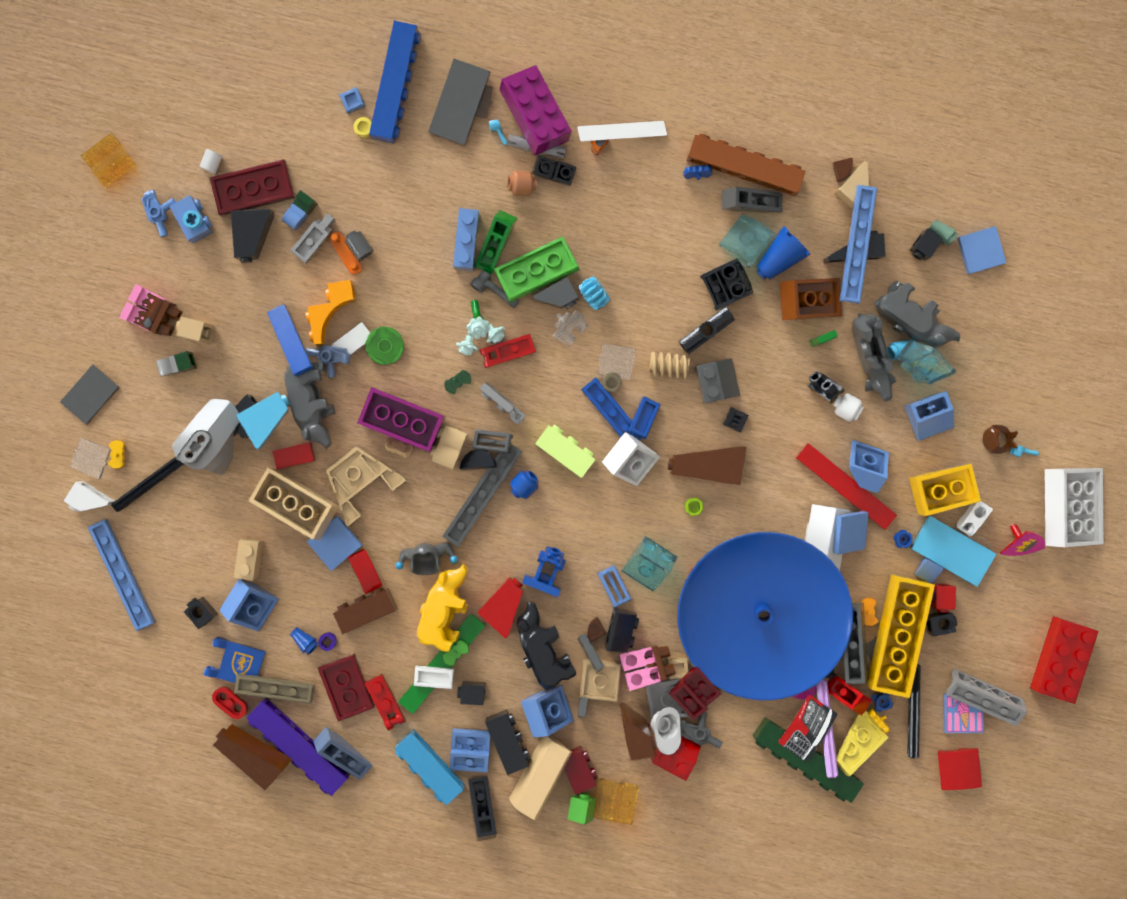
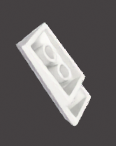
(821, 530)

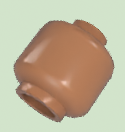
(521, 183)

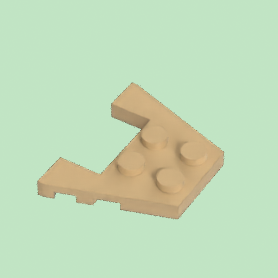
(355, 473)

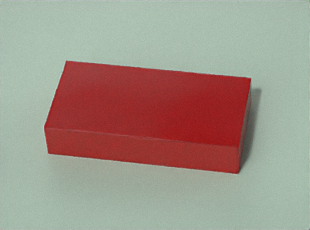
(293, 455)

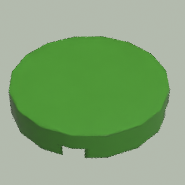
(384, 345)

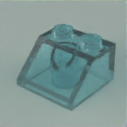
(746, 240)
(924, 363)
(649, 563)

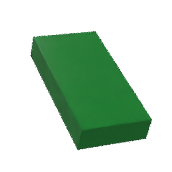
(823, 338)

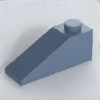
(341, 753)

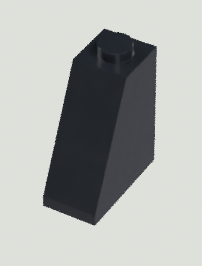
(250, 232)

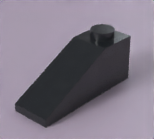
(875, 251)
(482, 809)

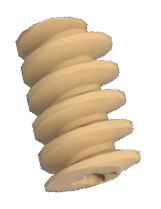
(669, 365)

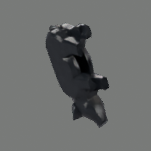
(539, 652)

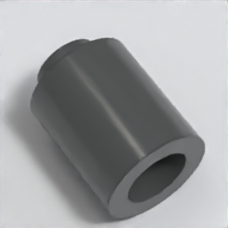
(358, 245)

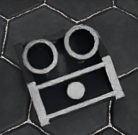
(727, 283)

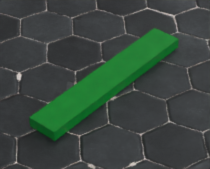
(417, 694)

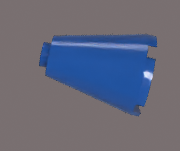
(781, 255)

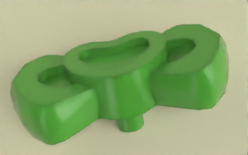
(459, 648)

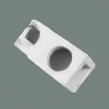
(974, 518)

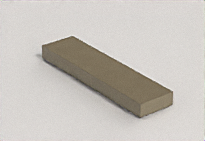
(273, 688)

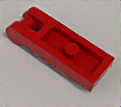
(508, 350)
(385, 701)

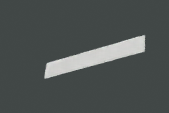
(621, 131)

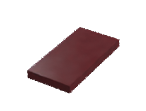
(252, 187)

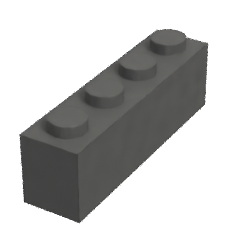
(856, 652)

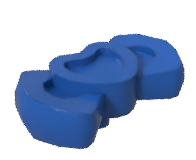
(697, 171)

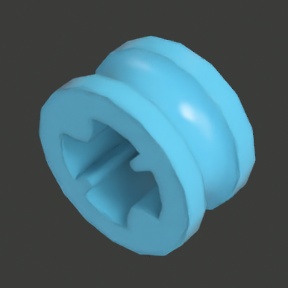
(198, 222)

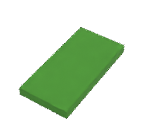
(536, 269)

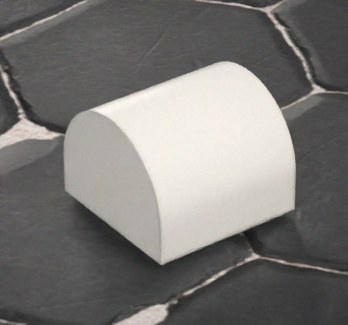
(210, 161)

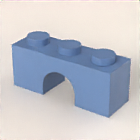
(466, 239)

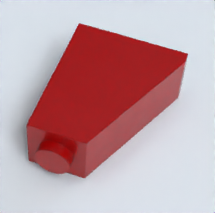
(502, 606)

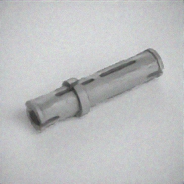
(520, 142)

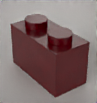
(579, 771)

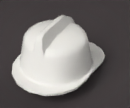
(667, 731)

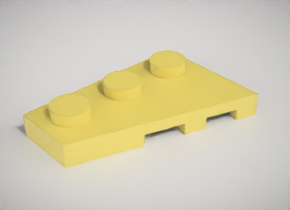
(860, 743)

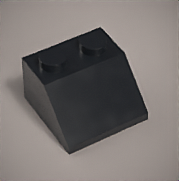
(620, 630)

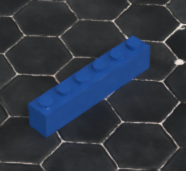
(394, 82)

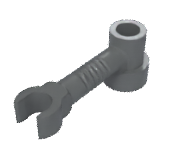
(483, 282)

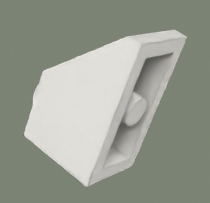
(85, 497)

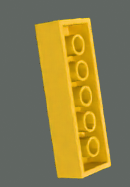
(900, 636)

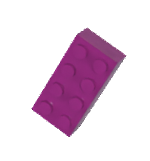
(535, 110)
(401, 419)

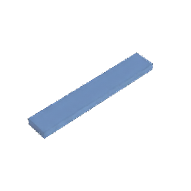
(858, 244)
(121, 574)

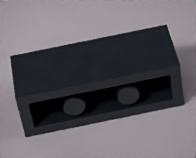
(508, 741)

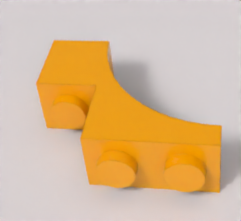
(319, 315)

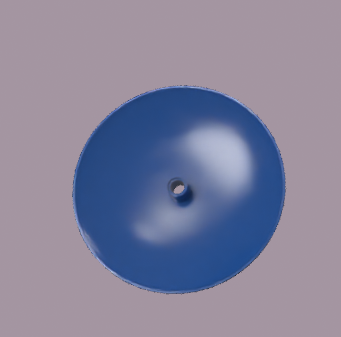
(773, 654)

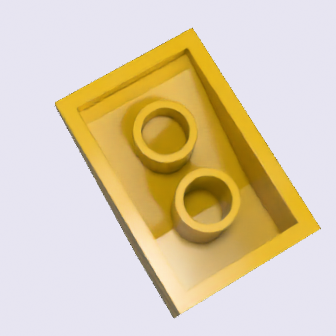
(944, 489)

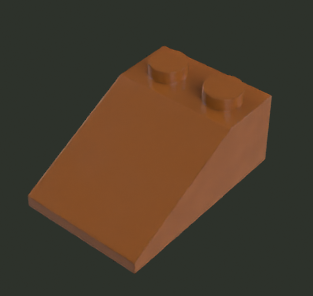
(810, 298)

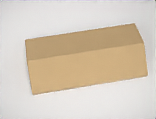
(540, 777)

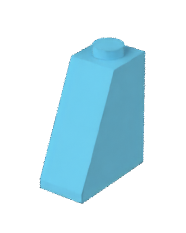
(264, 418)

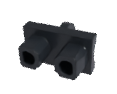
(825, 387)

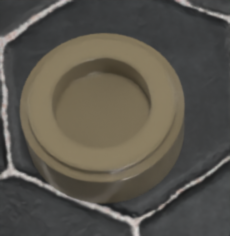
(611, 381)

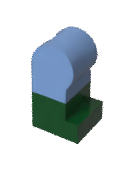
(299, 210)

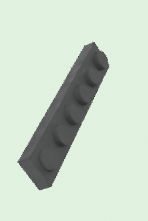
(481, 496)

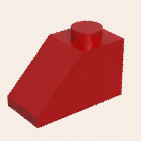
(848, 695)

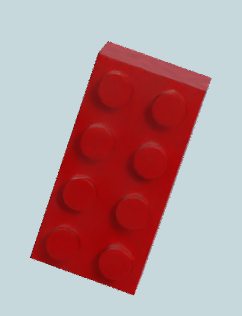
(1064, 660)

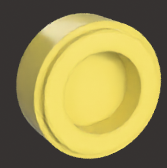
(362, 127)

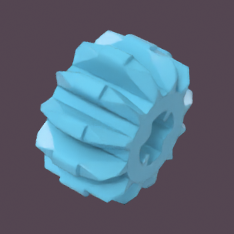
(594, 293)

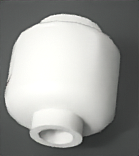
(848, 407)

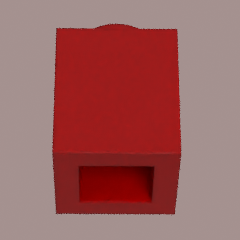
(944, 597)

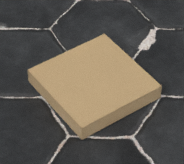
(600, 685)

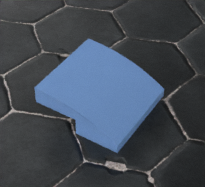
(335, 544)
(470, 750)

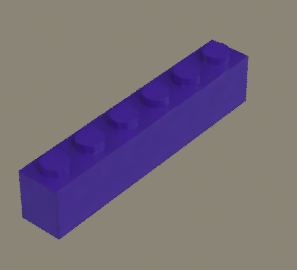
(297, 745)

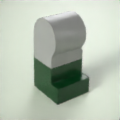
(176, 364)

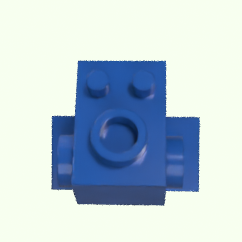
(544, 581)

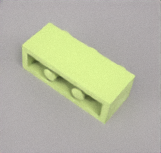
(565, 450)

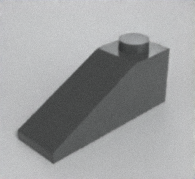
(751, 200)

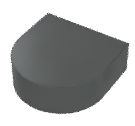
(583, 707)

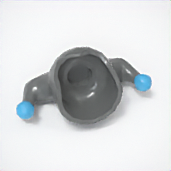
(426, 558)

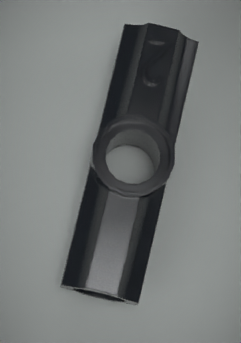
(716, 323)

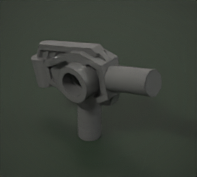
(699, 733)

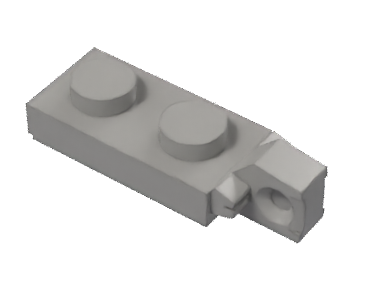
(313, 238)
(503, 403)

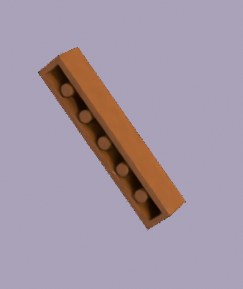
(746, 165)

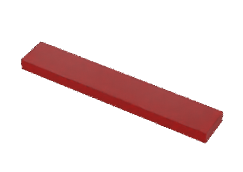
(846, 486)

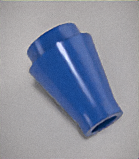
(304, 641)

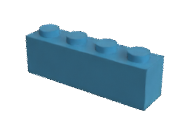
(429, 767)

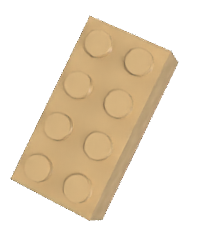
(293, 503)

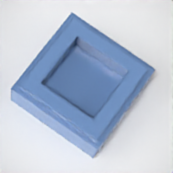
(352, 100)

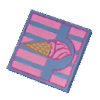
(961, 717)

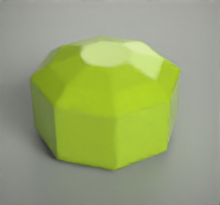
(693, 506)

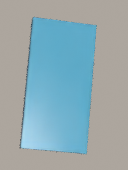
(953, 551)

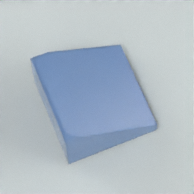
(928, 570)

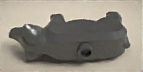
(912, 319)
(873, 354)
(307, 405)

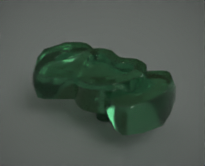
(461, 378)

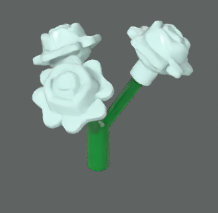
(478, 328)

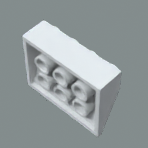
(1073, 507)

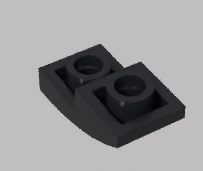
(554, 170)

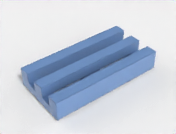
(607, 571)

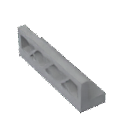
(984, 697)

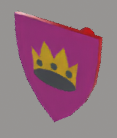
(1024, 543)

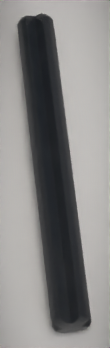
(148, 483)
(914, 716)

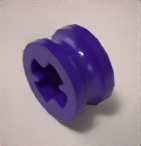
(323, 637)

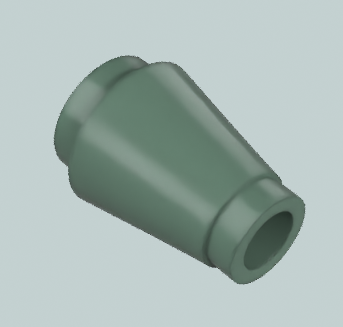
(944, 231)

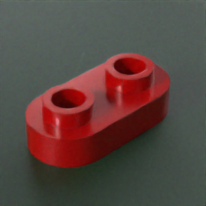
(229, 704)

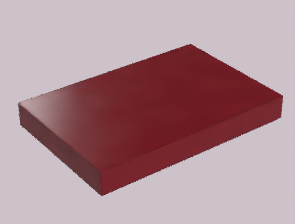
(346, 687)

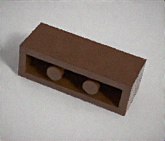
(364, 610)

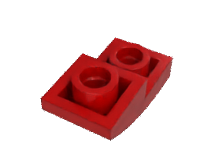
(365, 571)

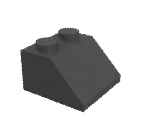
(717, 380)

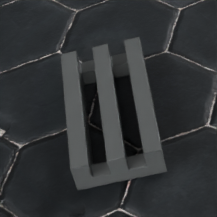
(507, 443)
(591, 653)

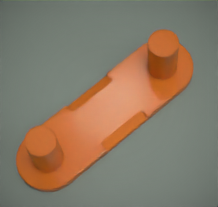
(351, 263)

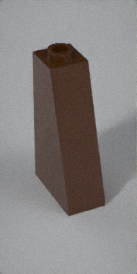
(714, 465)
(251, 755)

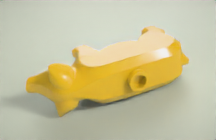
(440, 609)

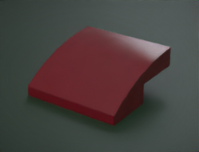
(694, 693)

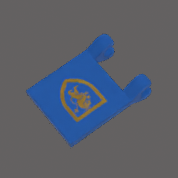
(235, 660)

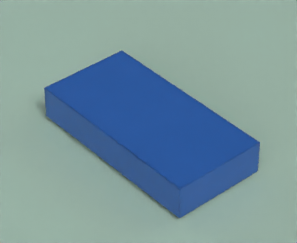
(644, 417)

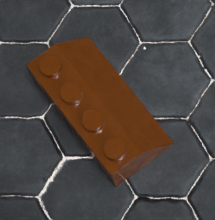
(638, 734)

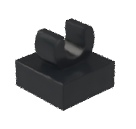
(735, 419)

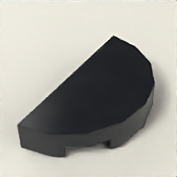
(477, 460)

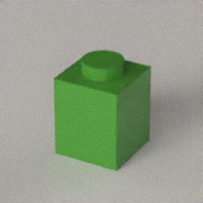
(582, 808)

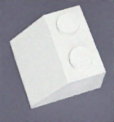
(630, 459)

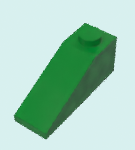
(495, 241)

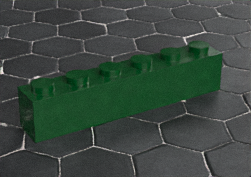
(844, 786)

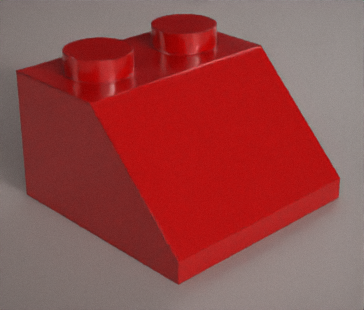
(681, 762)

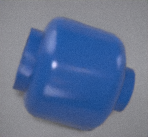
(524, 484)

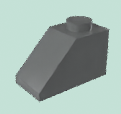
(558, 295)

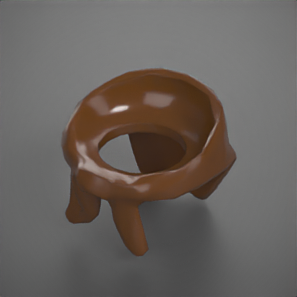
(991, 441)

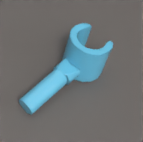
(495, 126)
(1021, 449)

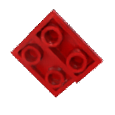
(959, 769)

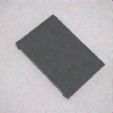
(89, 394)

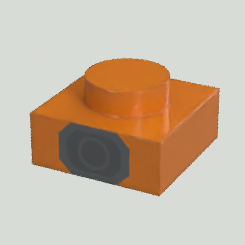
(598, 145)

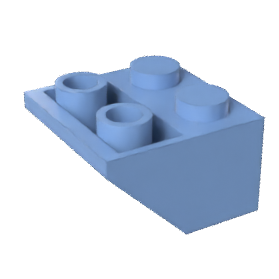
(931, 415)

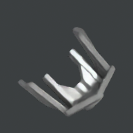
(215, 425)

